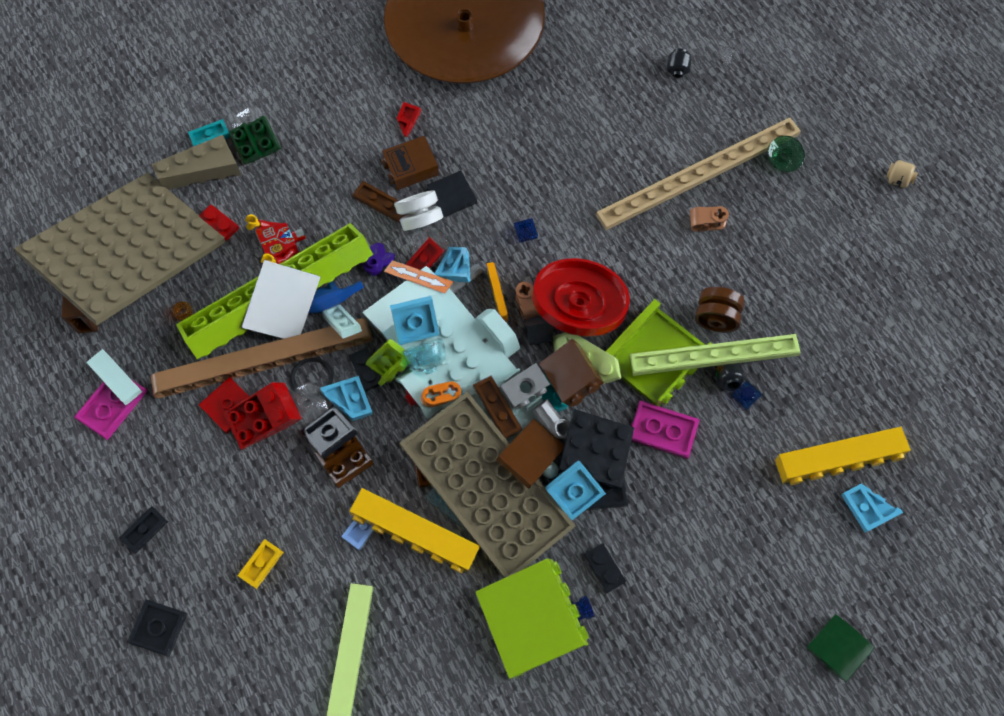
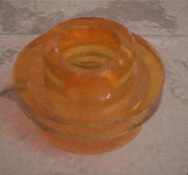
(181, 306)

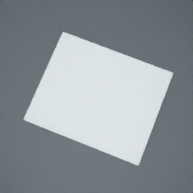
(280, 300)

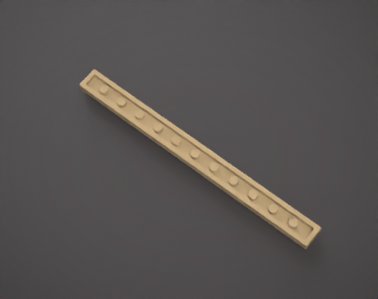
(694, 175)

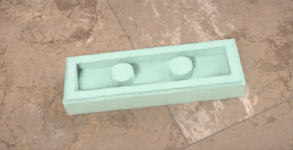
(341, 321)
(114, 377)

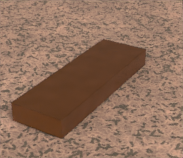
(377, 200)
(497, 407)

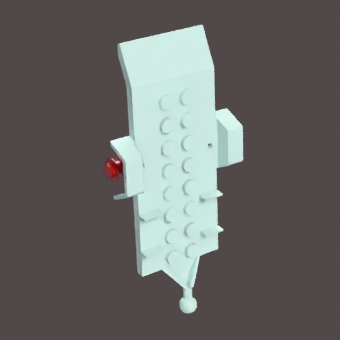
(467, 352)

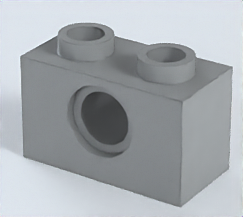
(533, 377)

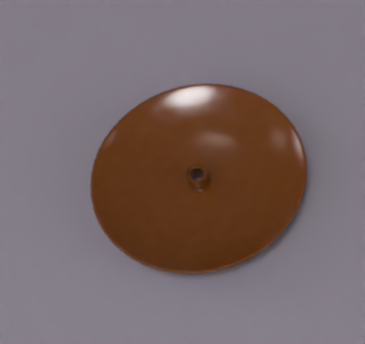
(463, 37)

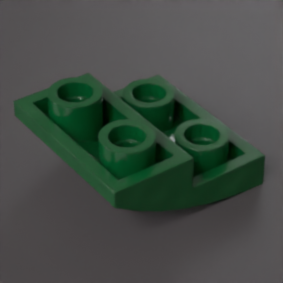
(254, 140)
(840, 648)

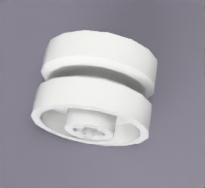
(420, 211)

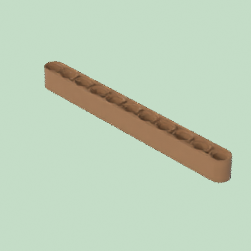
(255, 359)

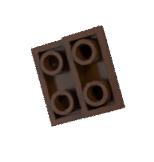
(346, 462)

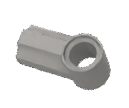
(551, 419)

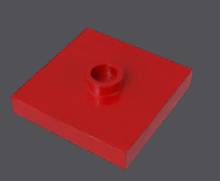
(221, 400)

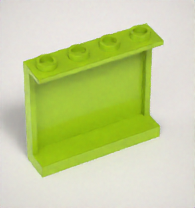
(647, 333)
(532, 617)

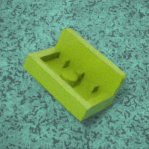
(388, 361)

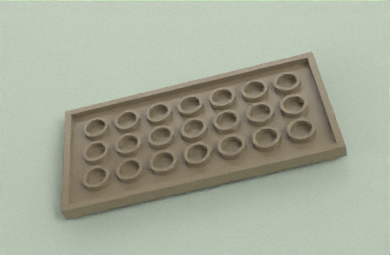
(499, 512)

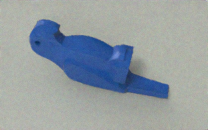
(332, 296)

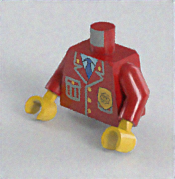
(275, 239)

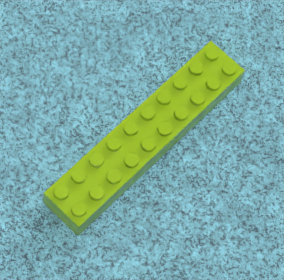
(224, 318)

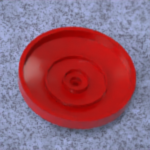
(580, 297)

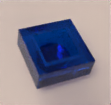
(525, 230)
(746, 395)

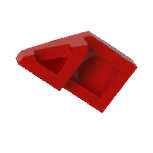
(407, 117)

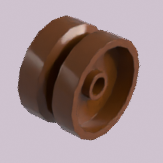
(719, 309)

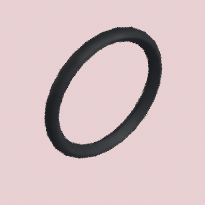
(292, 378)

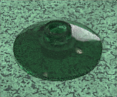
(791, 149)

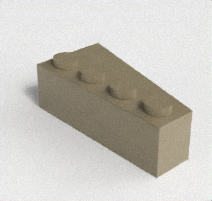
(197, 164)

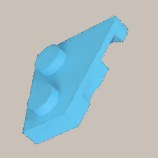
(455, 265)
(348, 398)
(868, 507)

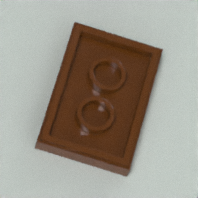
(530, 453)

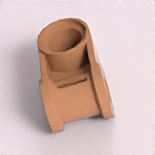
(707, 218)
(525, 302)

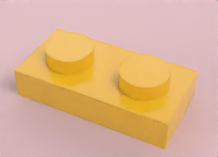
(260, 563)

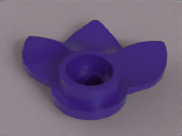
(378, 260)

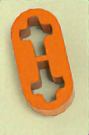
(442, 398)

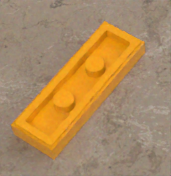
(497, 292)

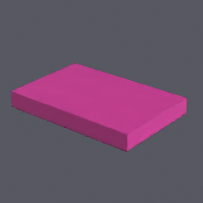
(106, 411)
(664, 429)

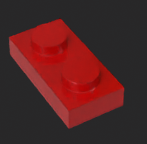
(219, 221)
(426, 255)

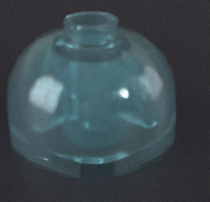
(426, 356)

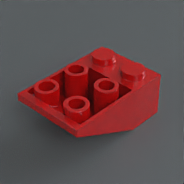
(262, 414)

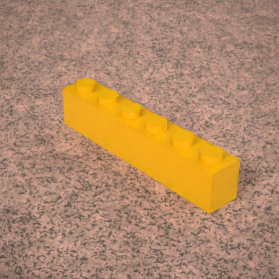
(842, 455)
(414, 530)

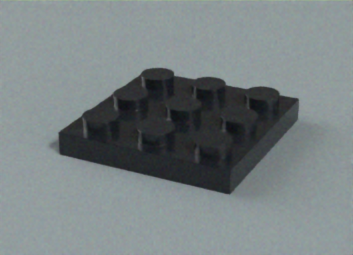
(599, 446)

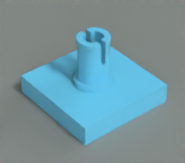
(414, 320)
(575, 490)

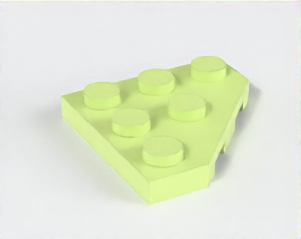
(604, 363)

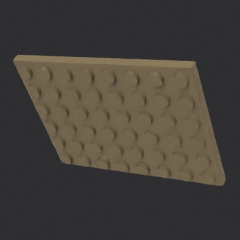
(120, 247)

